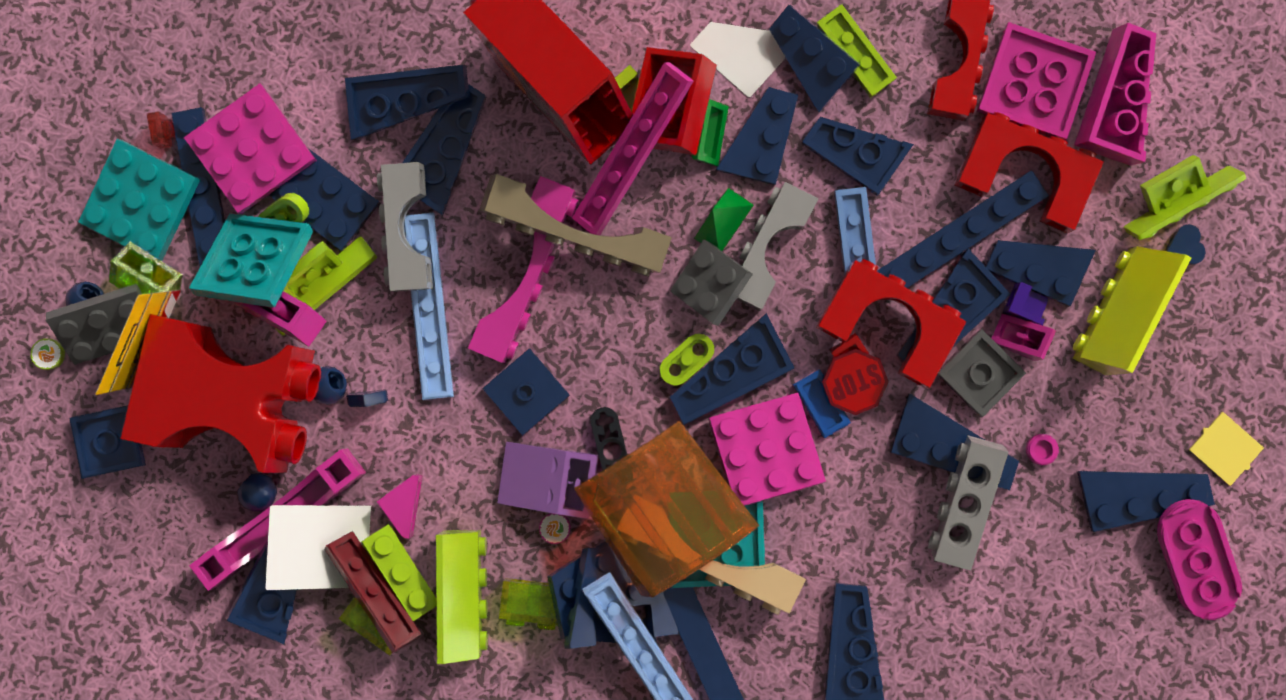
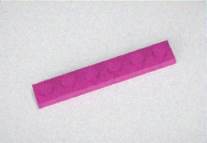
(632, 148)

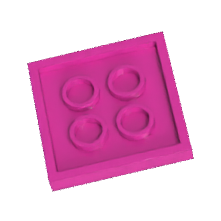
(1036, 80)
(250, 148)
(767, 449)

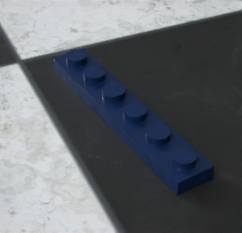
(206, 203)
(967, 230)

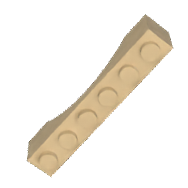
(767, 582)

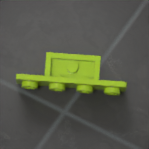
(1180, 192)
(324, 273)

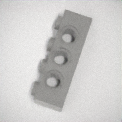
(962, 550)

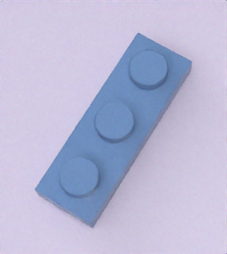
(854, 226)

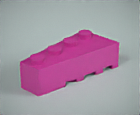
(1120, 97)

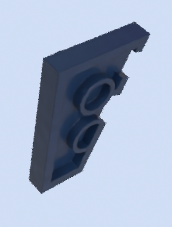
(1047, 268)

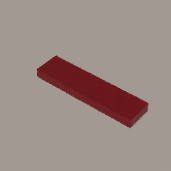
(372, 592)

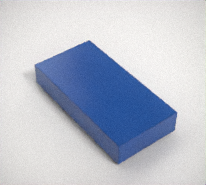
(826, 417)

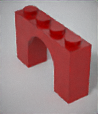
(1072, 169)
(935, 326)

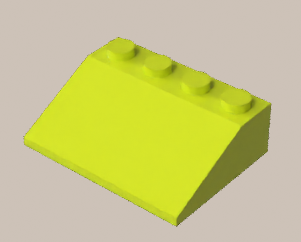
(1129, 310)

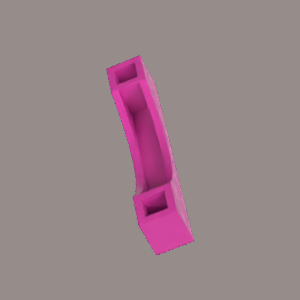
(498, 330)
(247, 542)

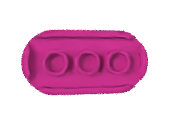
(1199, 559)

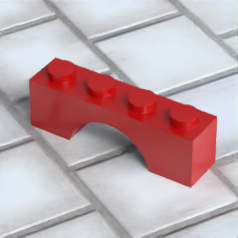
(953, 94)

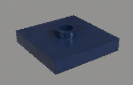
(526, 391)
(100, 443)

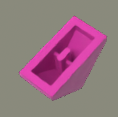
(1023, 337)
(402, 505)

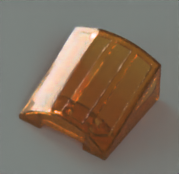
(665, 510)

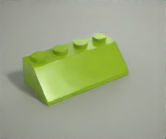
(459, 595)

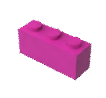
(289, 317)

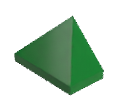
(712, 134)
(724, 219)

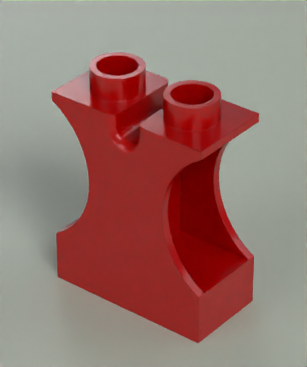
(193, 387)

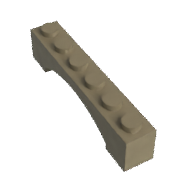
(509, 202)

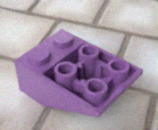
(545, 478)

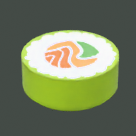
(47, 354)

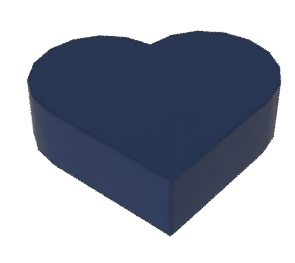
(1187, 241)
(367, 398)

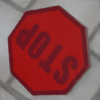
(855, 381)

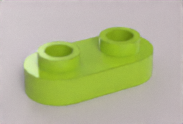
(287, 208)
(687, 359)

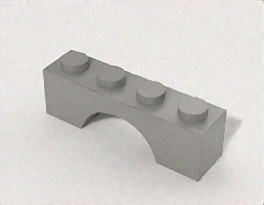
(401, 188)
(789, 211)

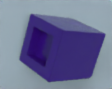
(1026, 304)

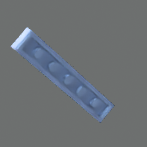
(430, 313)
(635, 639)

